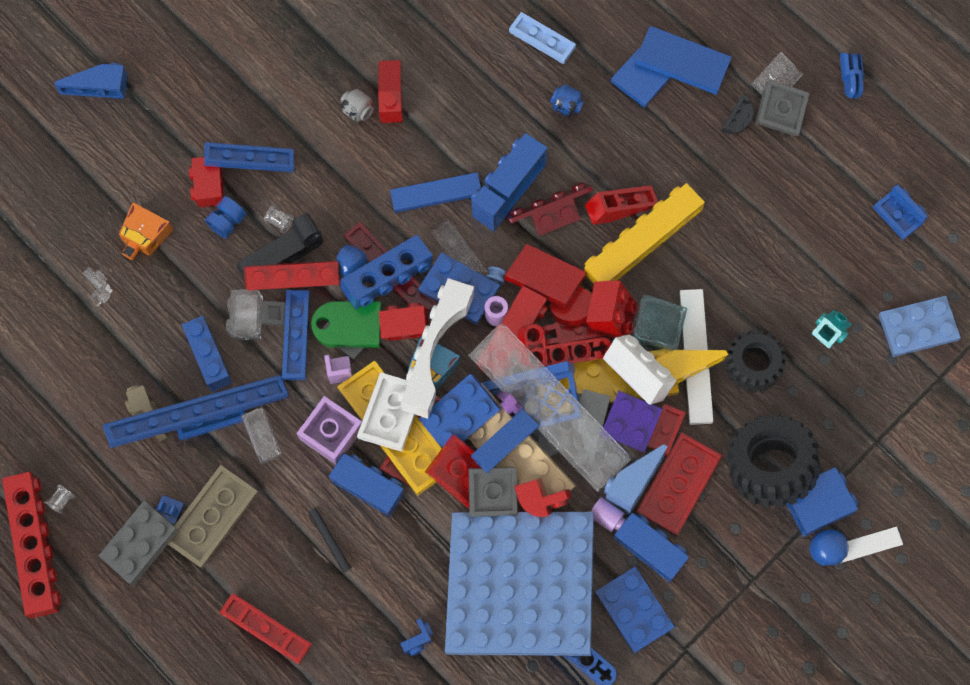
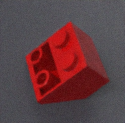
(611, 309)

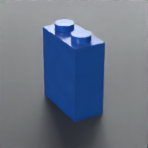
(824, 504)

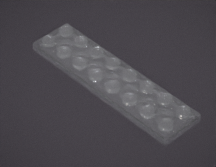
(551, 406)

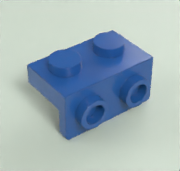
(901, 212)

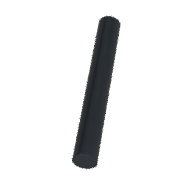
(329, 540)

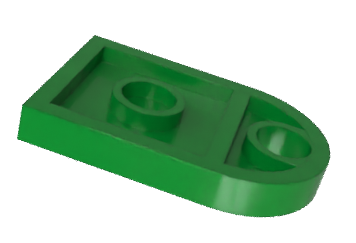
(348, 325)

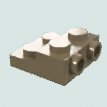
(141, 401)

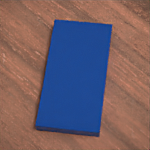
(683, 60)

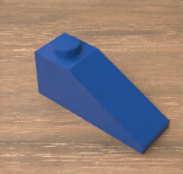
(99, 81)

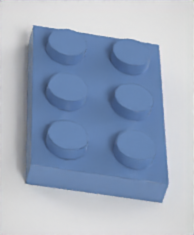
(919, 326)

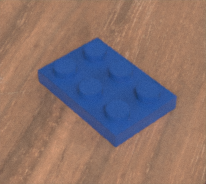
(447, 267)
(461, 411)
(634, 610)

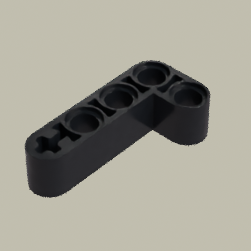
(289, 247)

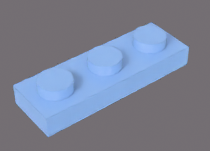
(542, 38)

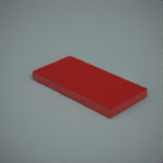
(679, 484)

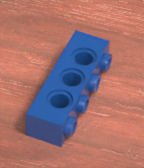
(372, 272)

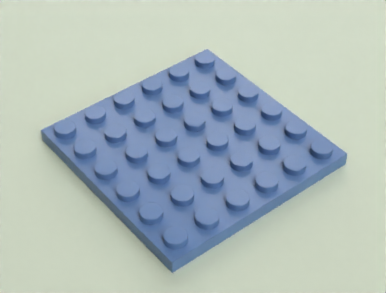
(520, 584)

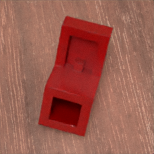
(535, 499)

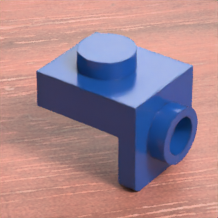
(416, 644)

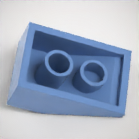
(631, 482)

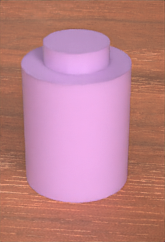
(495, 310)
(608, 515)

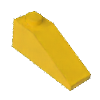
(688, 363)

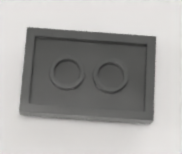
(138, 543)

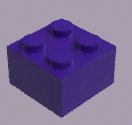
(632, 421)

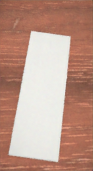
(873, 543)

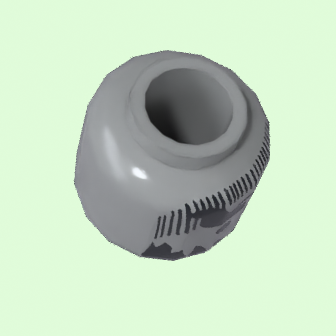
(357, 105)

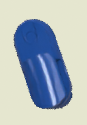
(852, 74)

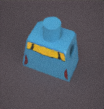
(442, 363)

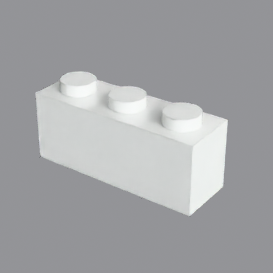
(639, 369)

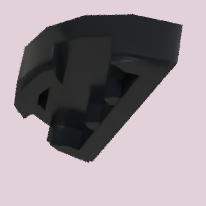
(740, 117)

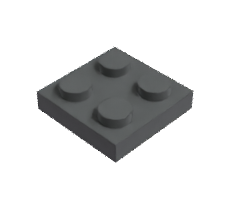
(782, 108)
(492, 492)

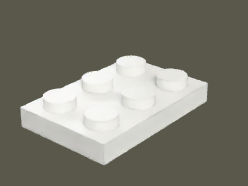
(384, 419)

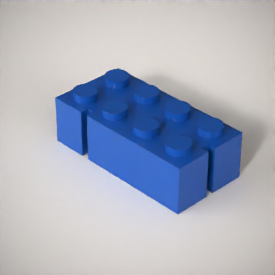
(509, 181)

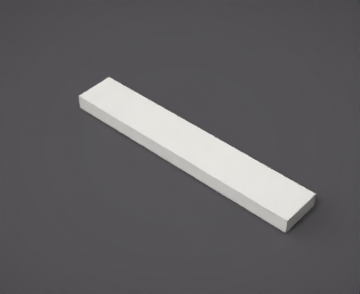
(696, 339)

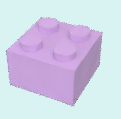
(330, 430)

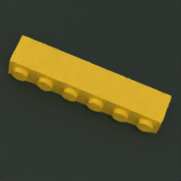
(645, 236)

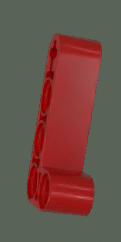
(565, 350)

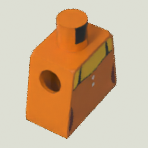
(143, 231)

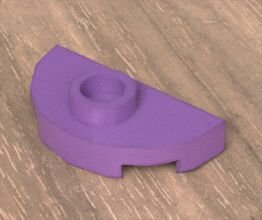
(508, 402)

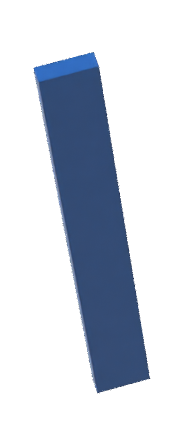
(194, 411)

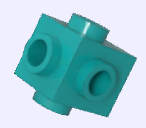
(831, 328)

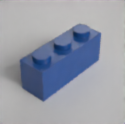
(207, 353)
(367, 484)
(651, 546)

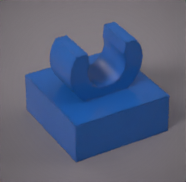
(170, 509)

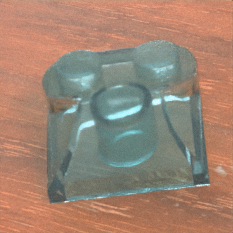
(659, 323)

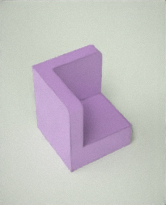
(338, 369)

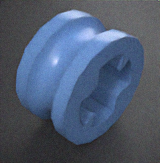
(496, 274)

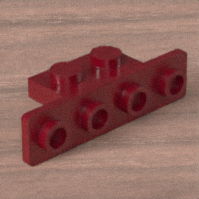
(553, 212)

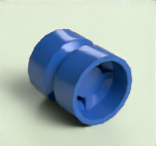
(225, 217)

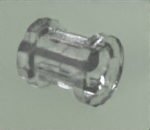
(286, 220)
(59, 499)

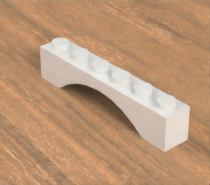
(453, 305)

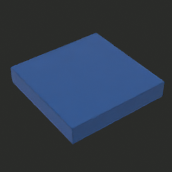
(638, 81)

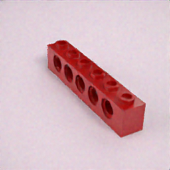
(15, 488)

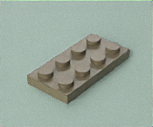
(212, 516)

